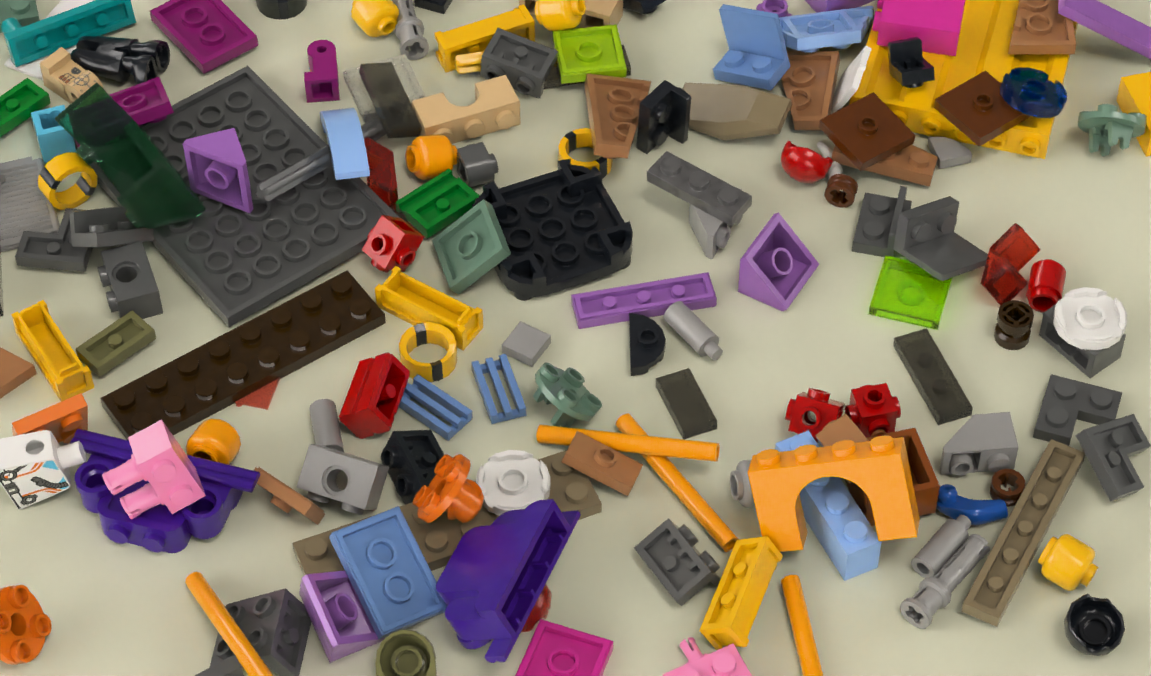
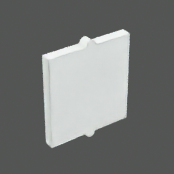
(850, 80)

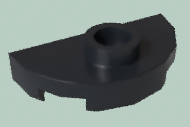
(646, 343)

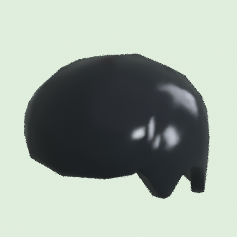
(1094, 625)

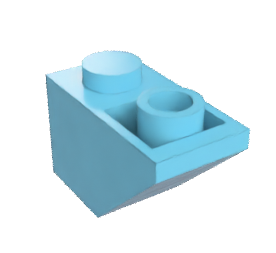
(50, 134)

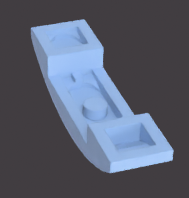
(345, 143)

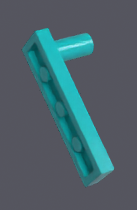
(64, 29)

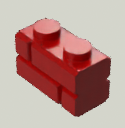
(374, 395)

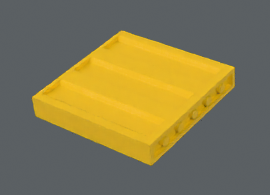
(981, 47)

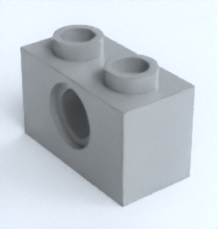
(364, 478)

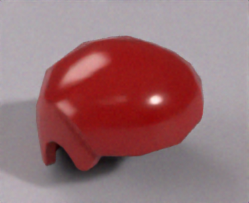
(804, 164)

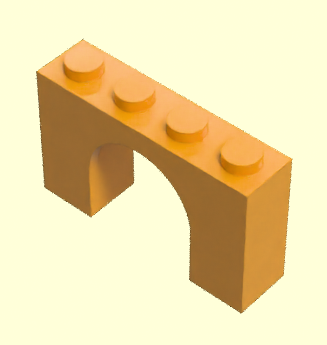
(875, 466)

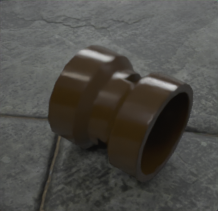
(1013, 325)

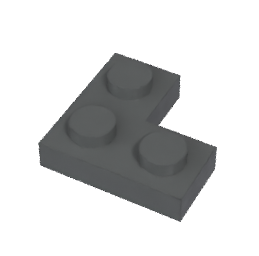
(53, 249)
(1072, 401)
(1109, 452)

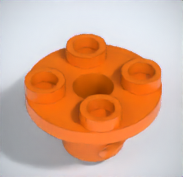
(450, 492)
(21, 625)

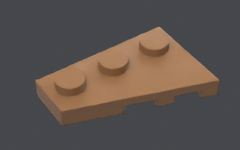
(810, 86)
(907, 164)

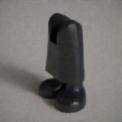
(121, 57)

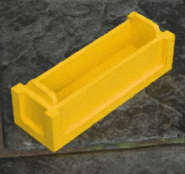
(477, 35)
(422, 304)
(52, 351)
(740, 592)

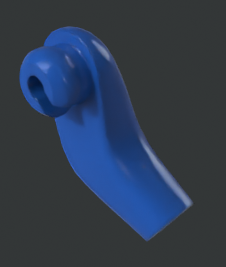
(978, 511)

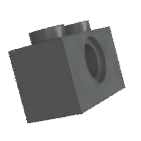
(130, 281)

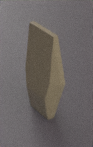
(735, 111)

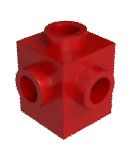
(392, 244)
(819, 403)
(873, 409)

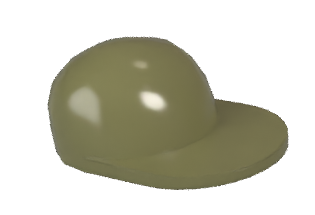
(406, 655)

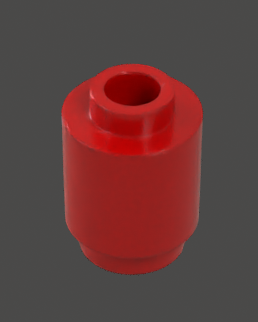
(1045, 284)

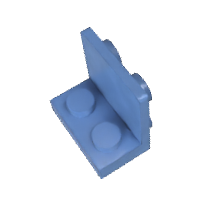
(756, 48)

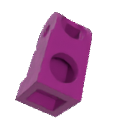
(323, 79)

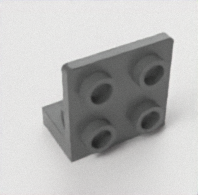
(929, 240)
(274, 626)

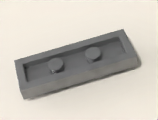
(699, 188)

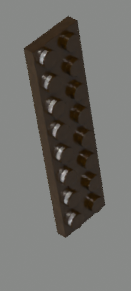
(246, 358)

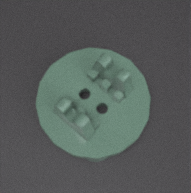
(1109, 125)
(567, 393)

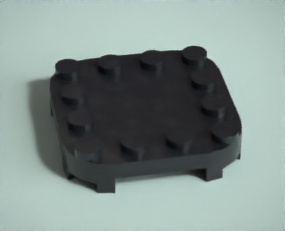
(558, 231)

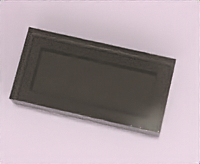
(686, 403)

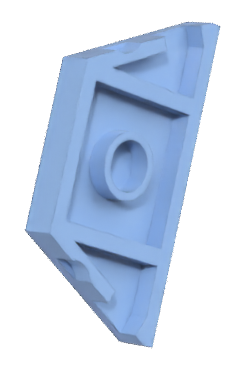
(826, 29)

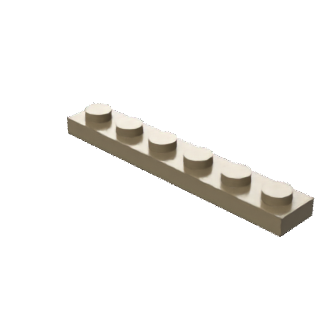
(1023, 533)

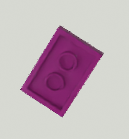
(204, 31)
(144, 102)

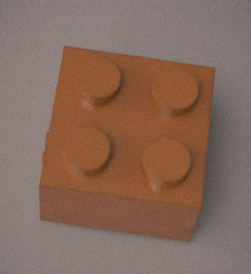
(923, 477)

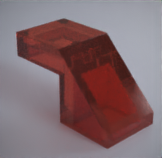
(382, 172)
(1004, 261)

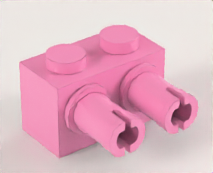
(161, 462)

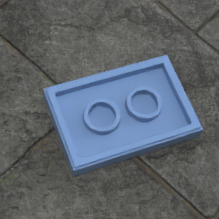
(388, 572)

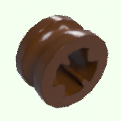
(841, 198)
(1005, 477)

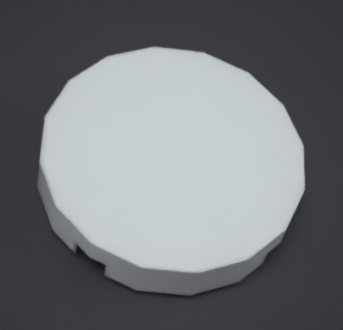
(1090, 319)
(513, 481)

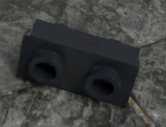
(662, 115)
(411, 460)

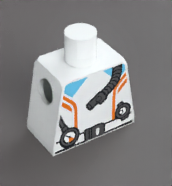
(36, 466)

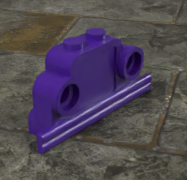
(157, 527)
(501, 574)

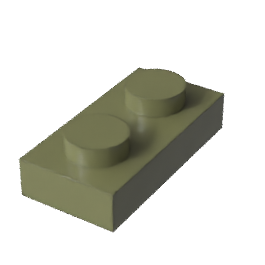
(115, 343)

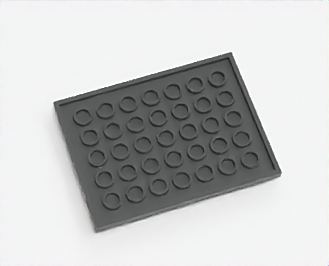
(258, 256)

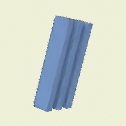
(491, 367)
(438, 403)

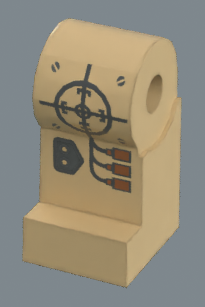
(65, 76)

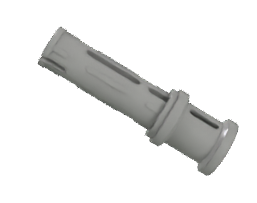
(410, 31)
(936, 590)

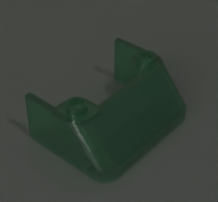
(131, 160)

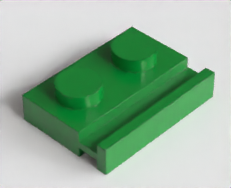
(437, 203)

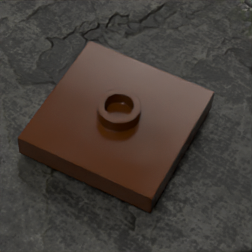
(979, 109)
(867, 131)

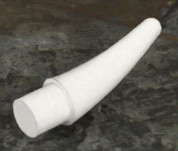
(836, 168)

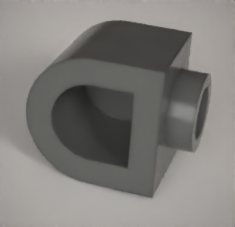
(476, 164)

